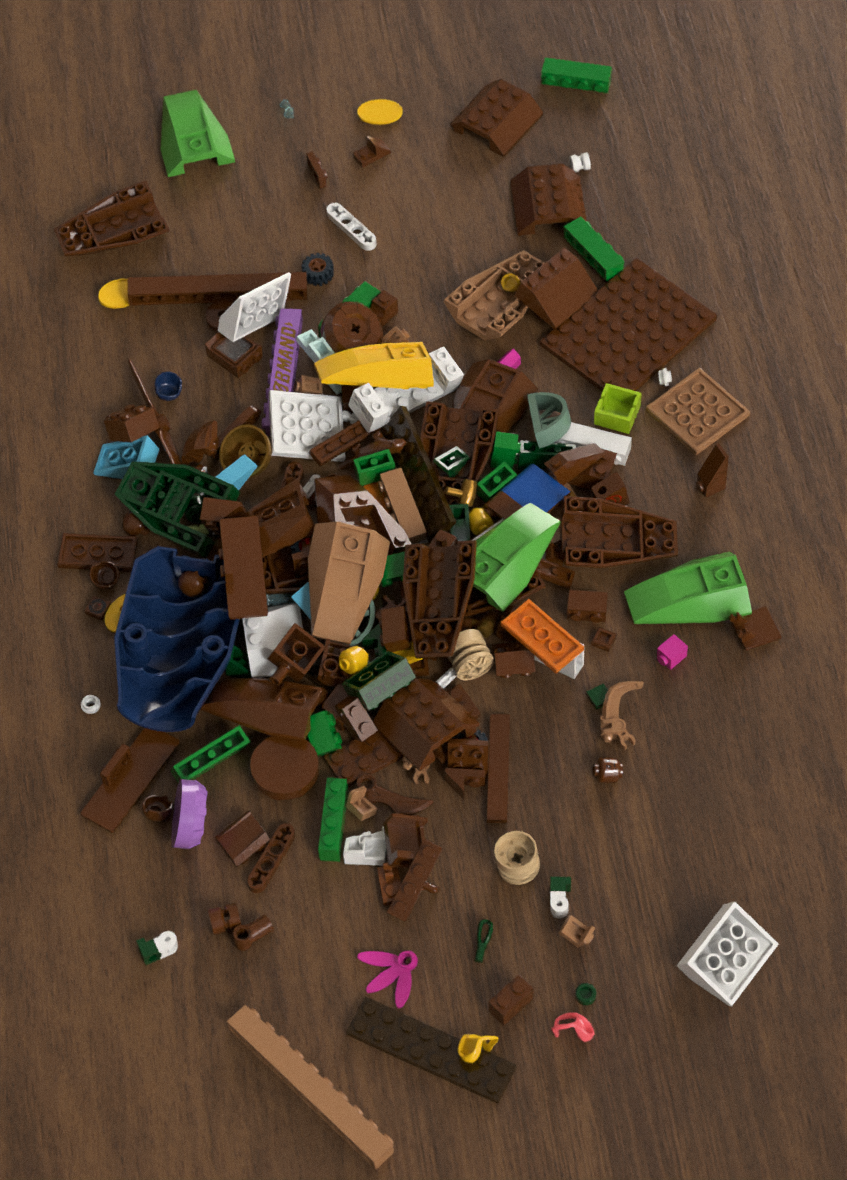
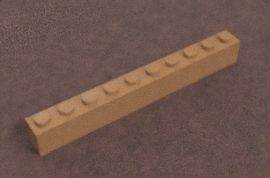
(311, 1087)

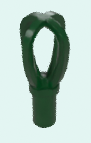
(482, 946)

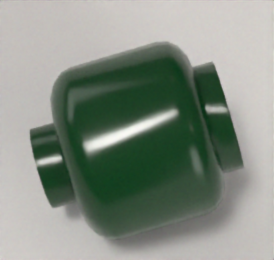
(194, 509)

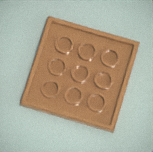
(697, 411)

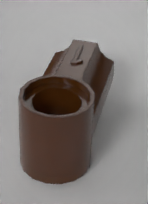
(253, 931)

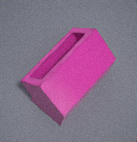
(511, 359)

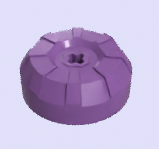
(188, 814)

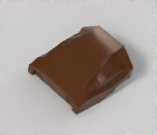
(200, 443)
(330, 671)

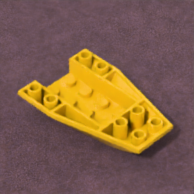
(380, 365)

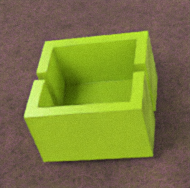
(617, 408)

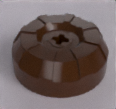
(351, 326)
(284, 767)

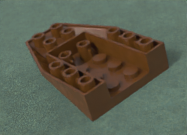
(281, 520)

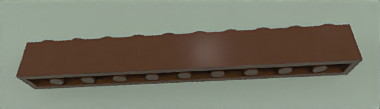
(206, 288)

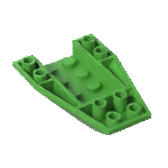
(191, 133)
(511, 554)
(692, 593)

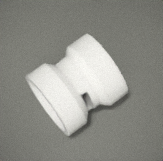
(580, 162)

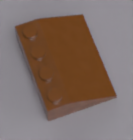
(557, 288)

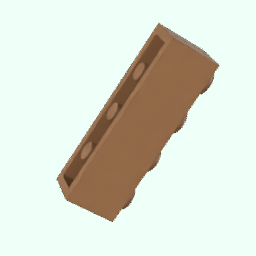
(402, 504)

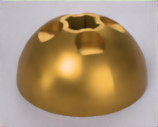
(248, 441)

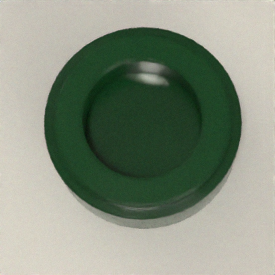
(585, 994)

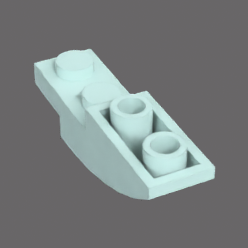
(317, 349)

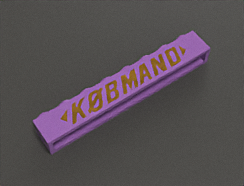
(285, 356)

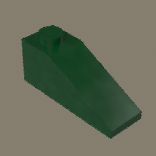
(532, 454)

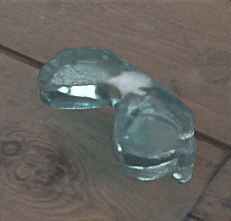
(288, 113)

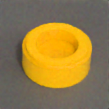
(510, 282)

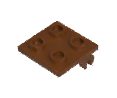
(755, 628)

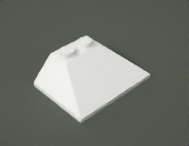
(265, 633)

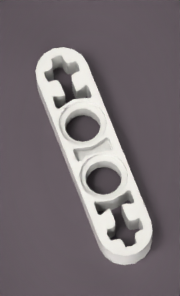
(350, 227)

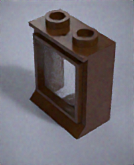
(234, 356)

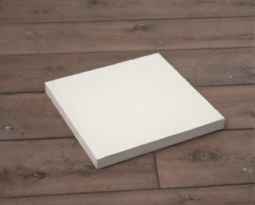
(303, 422)

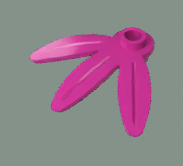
(397, 969)

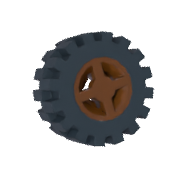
(322, 264)

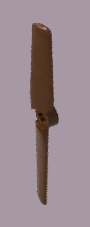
(164, 425)

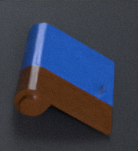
(528, 487)

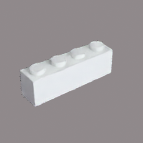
(584, 435)

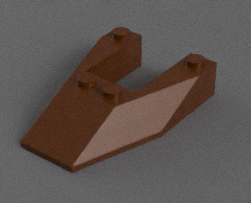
(350, 503)

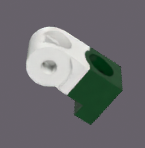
(558, 902)
(158, 947)

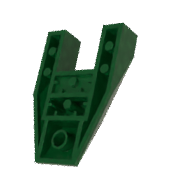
(161, 494)

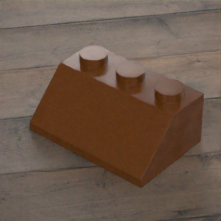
(218, 509)

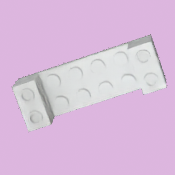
(377, 405)

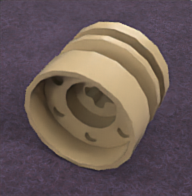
(471, 655)
(515, 848)

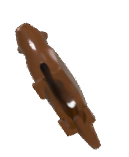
(378, 445)

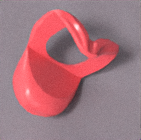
(582, 1026)

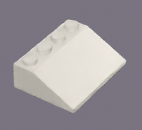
(255, 309)
(728, 953)

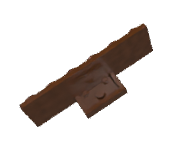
(243, 567)
(128, 777)

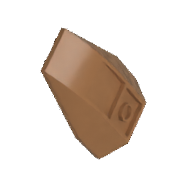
(484, 305)
(343, 577)

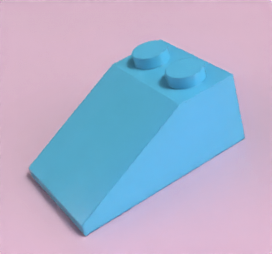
(117, 456)

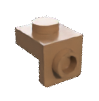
(359, 804)
(576, 932)

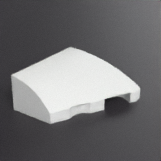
(366, 849)

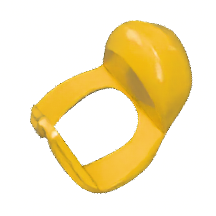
(471, 1044)

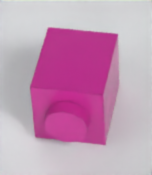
(671, 652)

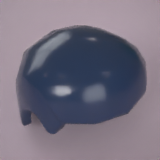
(168, 386)

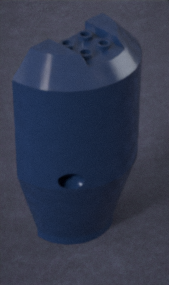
(171, 644)

